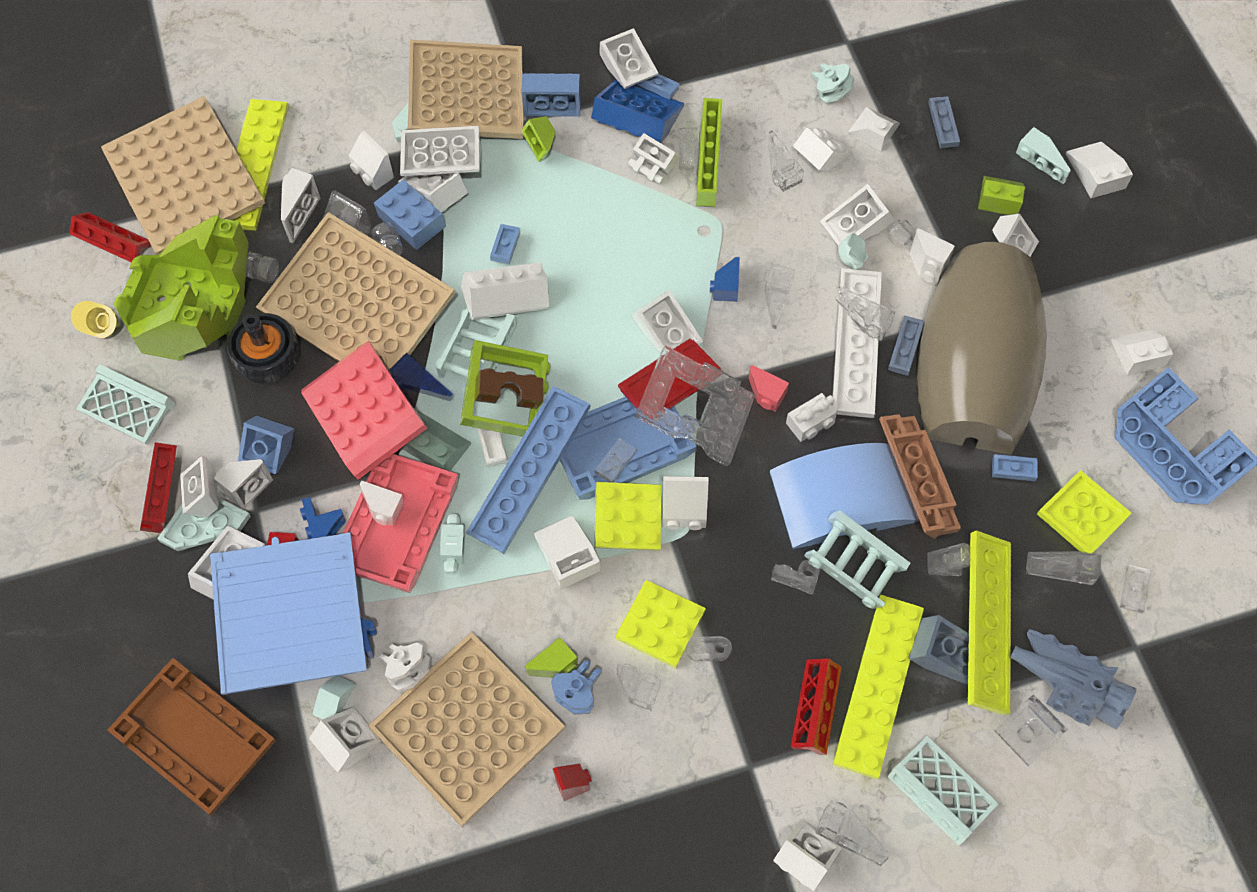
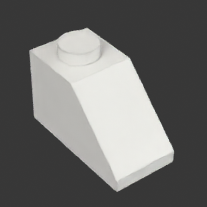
(382, 503)

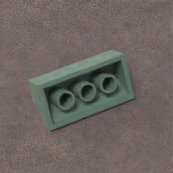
(437, 445)

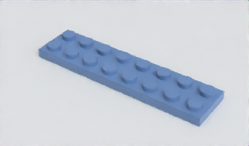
(528, 469)

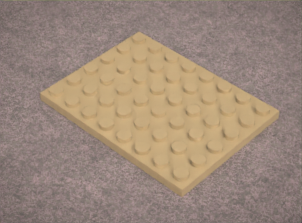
(181, 173)
(354, 292)

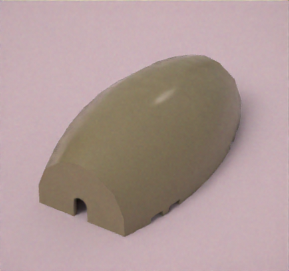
(982, 349)

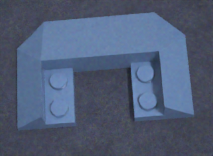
(1183, 477)

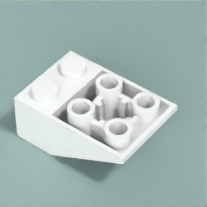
(567, 552)

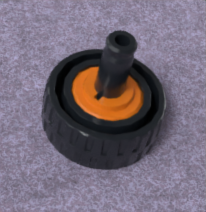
(263, 348)

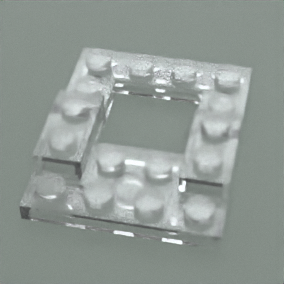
(722, 417)

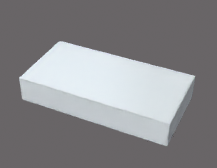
(492, 447)

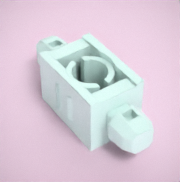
(452, 544)

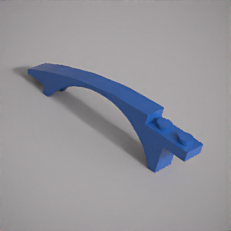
(328, 525)

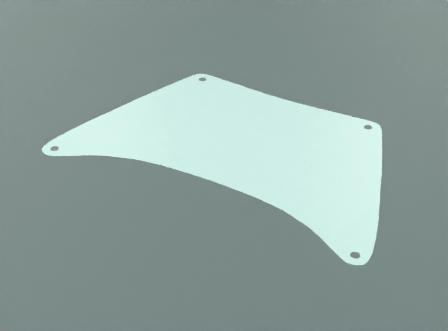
(604, 257)

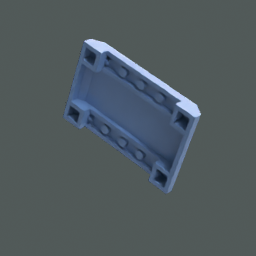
(601, 431)

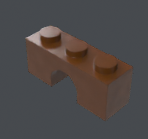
(526, 387)

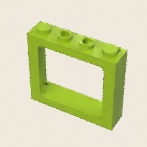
(505, 355)

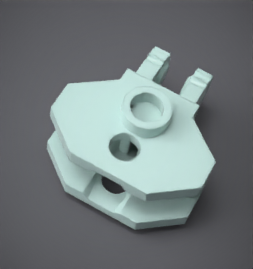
(832, 80)

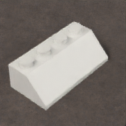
(505, 290)

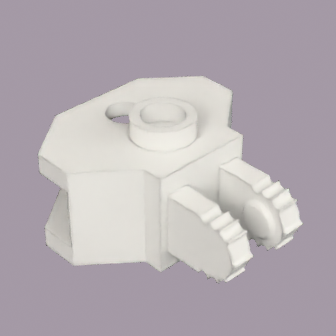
(404, 665)

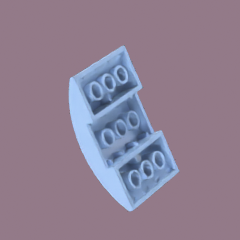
(850, 478)

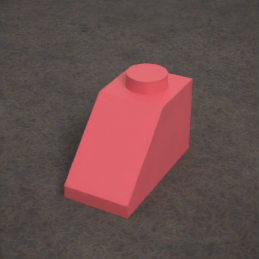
(767, 388)

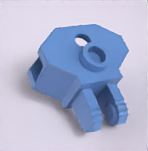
(577, 687)

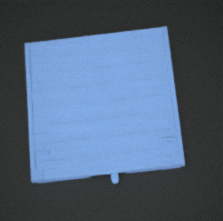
(287, 613)

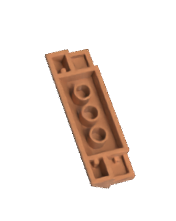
(921, 475)

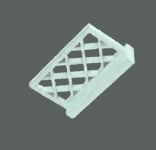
(130, 387)
(927, 799)

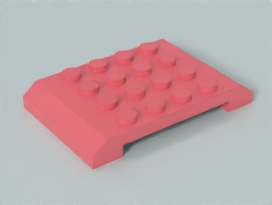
(363, 410)
(399, 551)

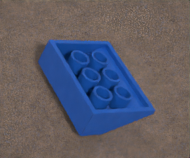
(636, 110)

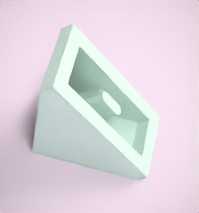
(333, 697)

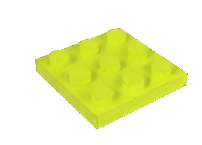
(1084, 513)
(627, 516)
(660, 624)

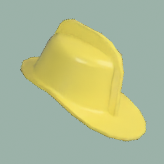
(94, 319)

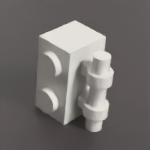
(655, 154)
(812, 417)

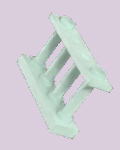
(505, 327)
(876, 550)

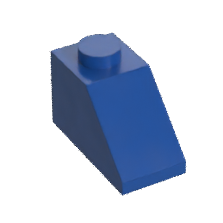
(726, 282)

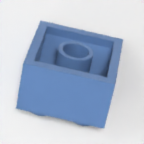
(265, 441)

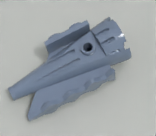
(1079, 682)

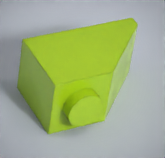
(539, 135)
(553, 660)

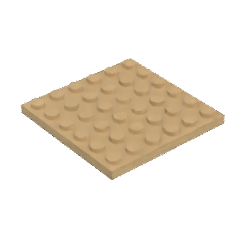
(466, 87)
(467, 728)

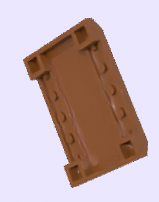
(191, 736)

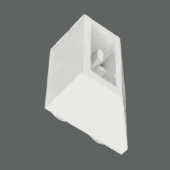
(821, 148)

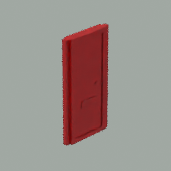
(635, 385)

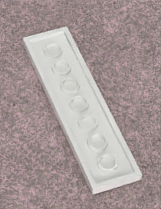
(855, 351)

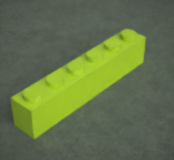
(709, 152)

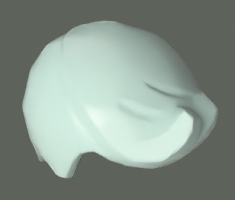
(853, 251)

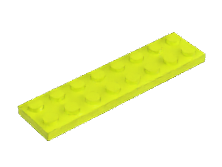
(259, 148)
(989, 623)
(878, 688)

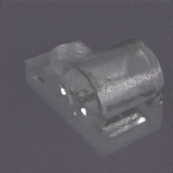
(796, 579)

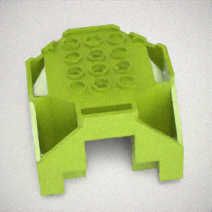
(193, 316)

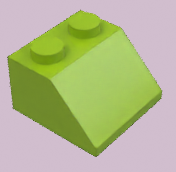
(1001, 196)

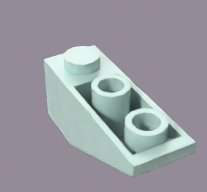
(1042, 153)

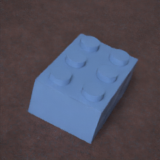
(551, 95)
(410, 213)

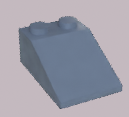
(942, 648)

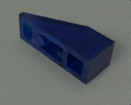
(416, 378)

